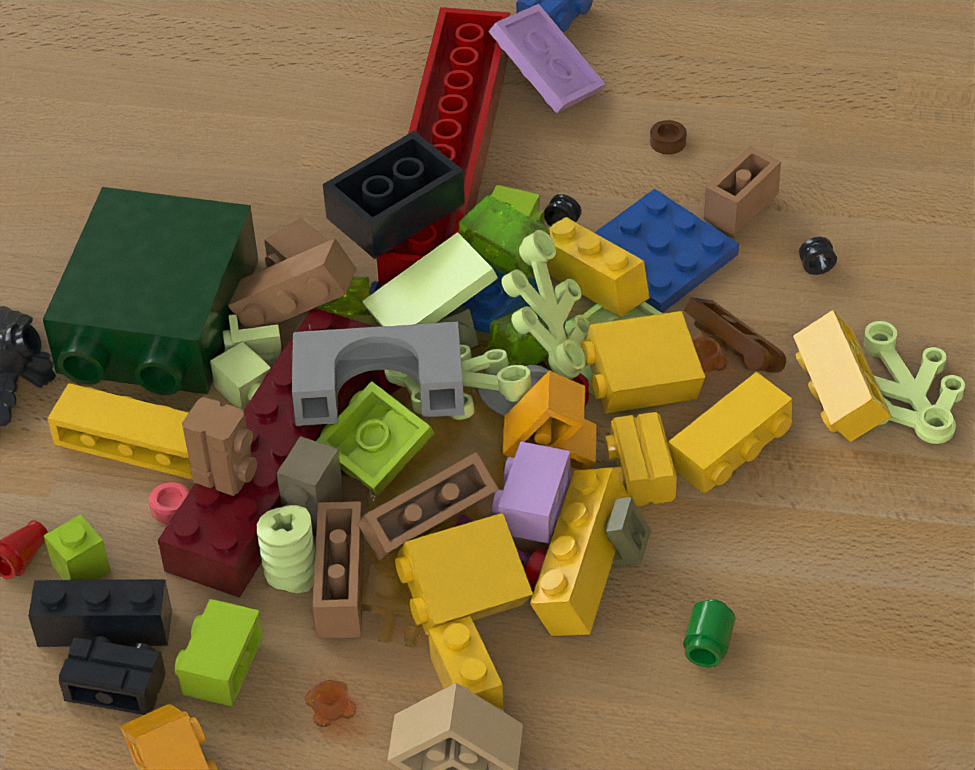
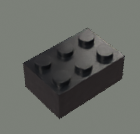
(394, 194)

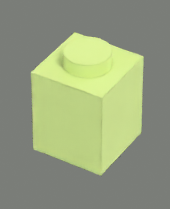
(238, 374)

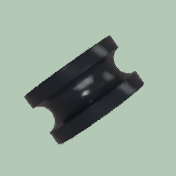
(561, 207)
(813, 248)

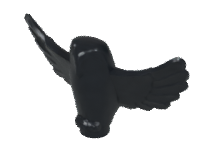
(20, 357)

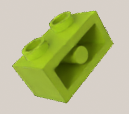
(219, 652)

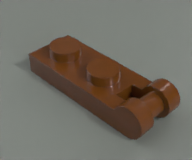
(736, 336)

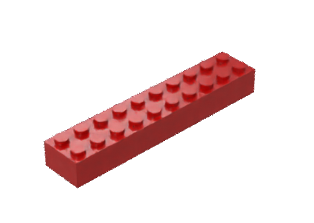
(455, 116)

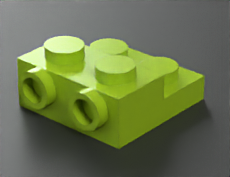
(375, 437)

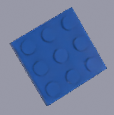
(673, 243)

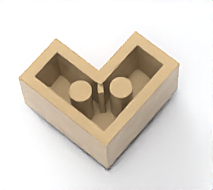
(455, 731)

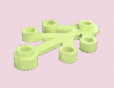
(564, 353)
(511, 380)
(931, 422)

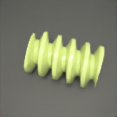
(287, 548)

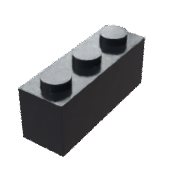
(115, 609)

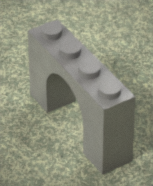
(331, 357)

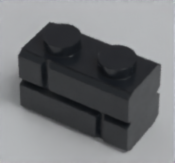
(112, 675)

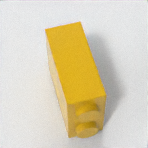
(643, 362)
(463, 572)

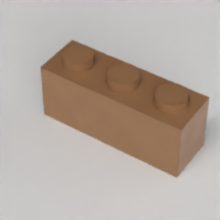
(293, 286)
(427, 506)
(338, 570)

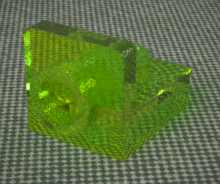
(351, 302)

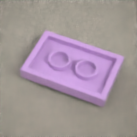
(547, 58)

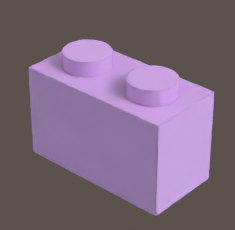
(533, 490)

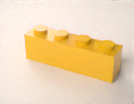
(121, 429)
(578, 555)

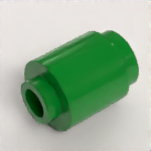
(708, 633)

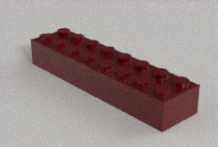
(216, 533)

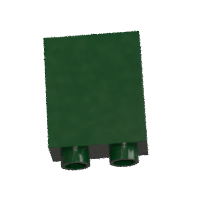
(150, 290)

